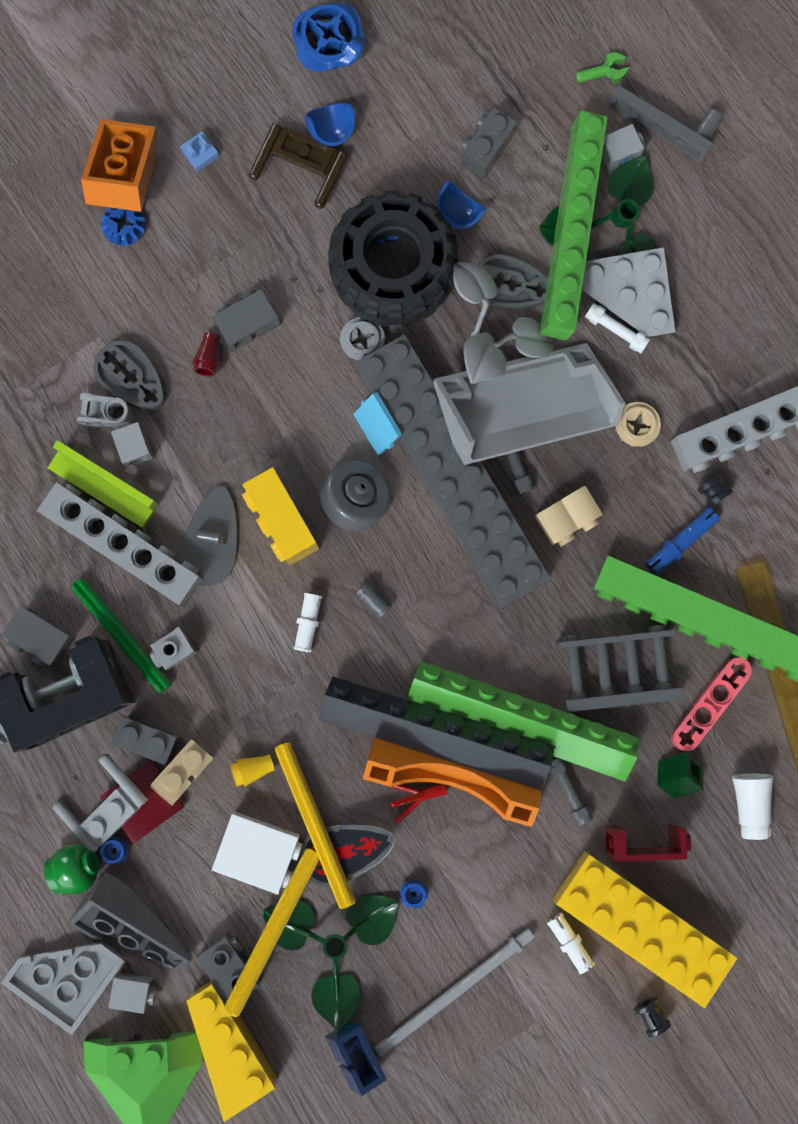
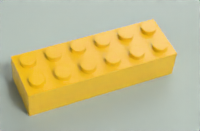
(644, 929)

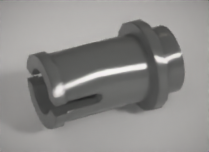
(373, 600)

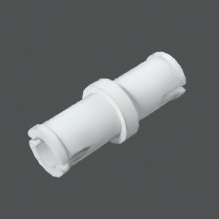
(307, 622)
(570, 943)

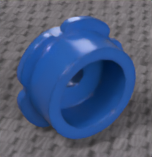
(118, 857)
(410, 901)

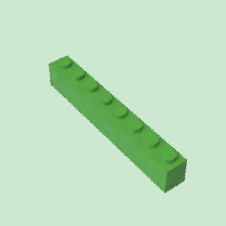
(573, 226)
(698, 615)
(573, 737)

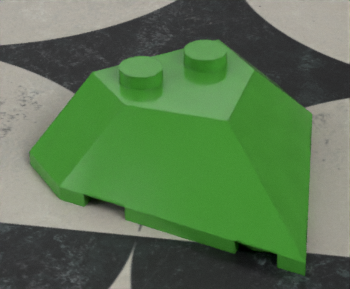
(143, 1077)

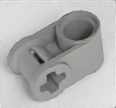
(99, 411)

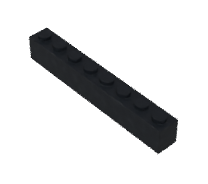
(437, 733)

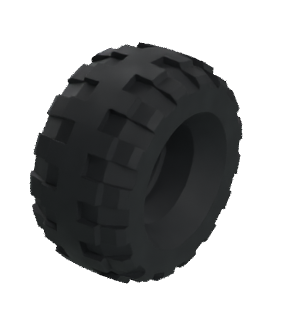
(386, 299)

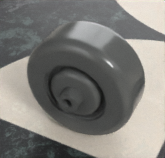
(355, 495)

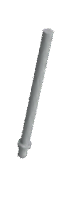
(514, 945)

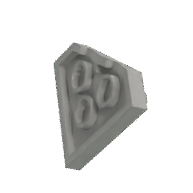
(633, 289)
(65, 981)

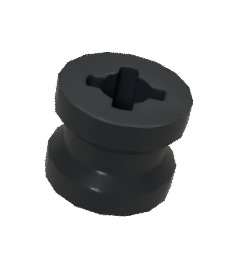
(715, 490)

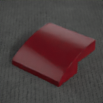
(153, 812)

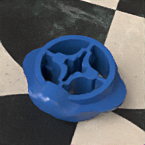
(310, 22)

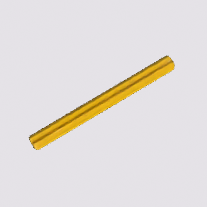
(315, 826)
(271, 933)

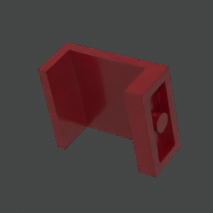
(617, 848)

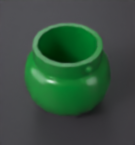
(71, 869)

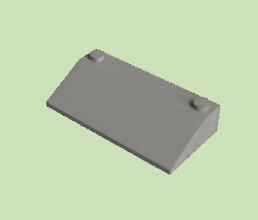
(529, 404)

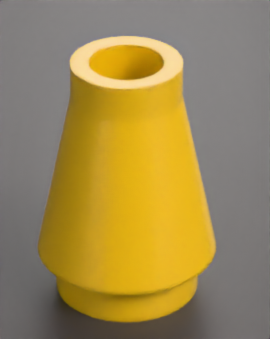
(251, 769)

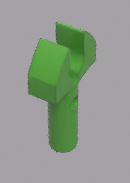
(605, 70)

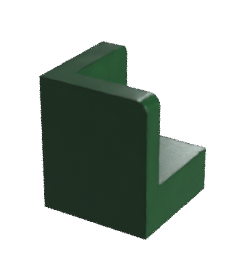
(680, 775)

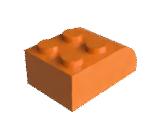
(120, 165)

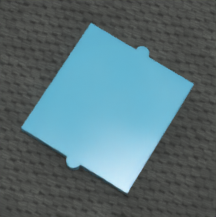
(377, 423)

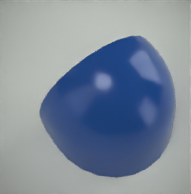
(331, 123)
(458, 207)

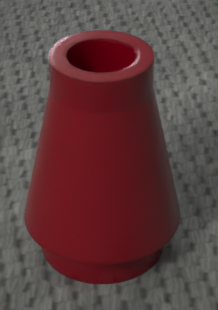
(207, 356)

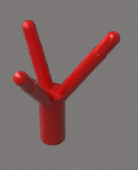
(419, 796)

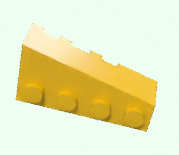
(230, 1053)

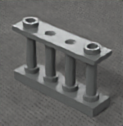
(635, 692)

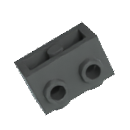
(488, 143)
(224, 963)

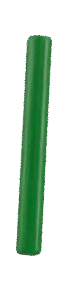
(121, 635)

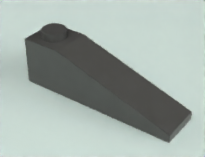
(118, 914)

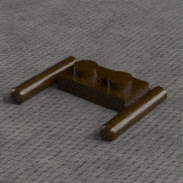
(303, 153)

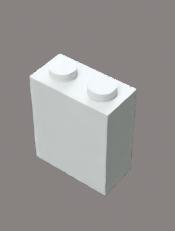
(257, 853)

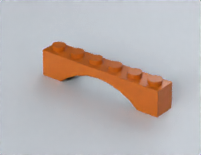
(395, 765)

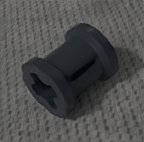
(652, 1016)

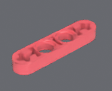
(714, 707)

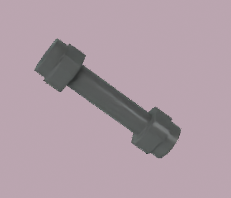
(523, 482)
(580, 813)

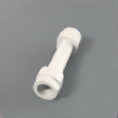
(597, 315)

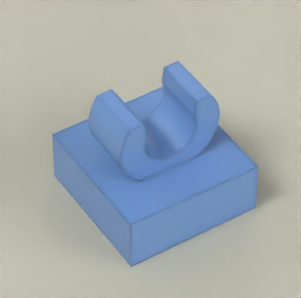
(199, 151)

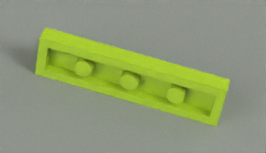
(102, 485)

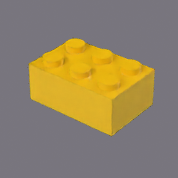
(279, 517)

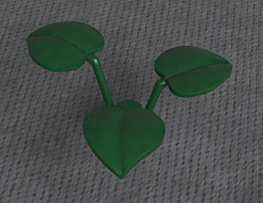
(634, 187)
(371, 920)

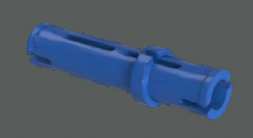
(673, 549)

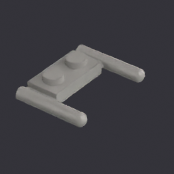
(110, 814)

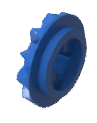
(128, 234)

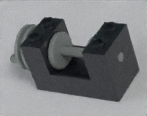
(30, 722)

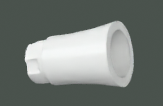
(754, 804)

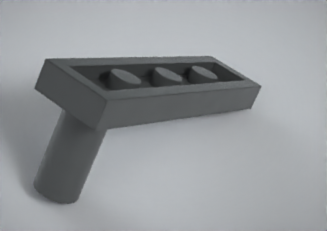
(692, 143)

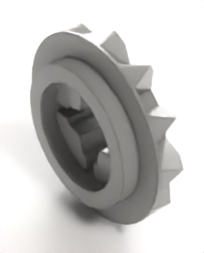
(350, 334)

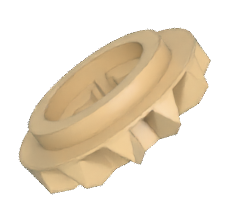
(648, 417)

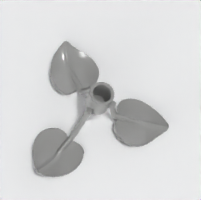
(481, 354)

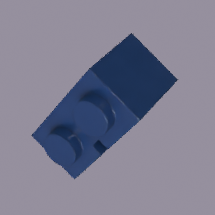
(357, 1058)

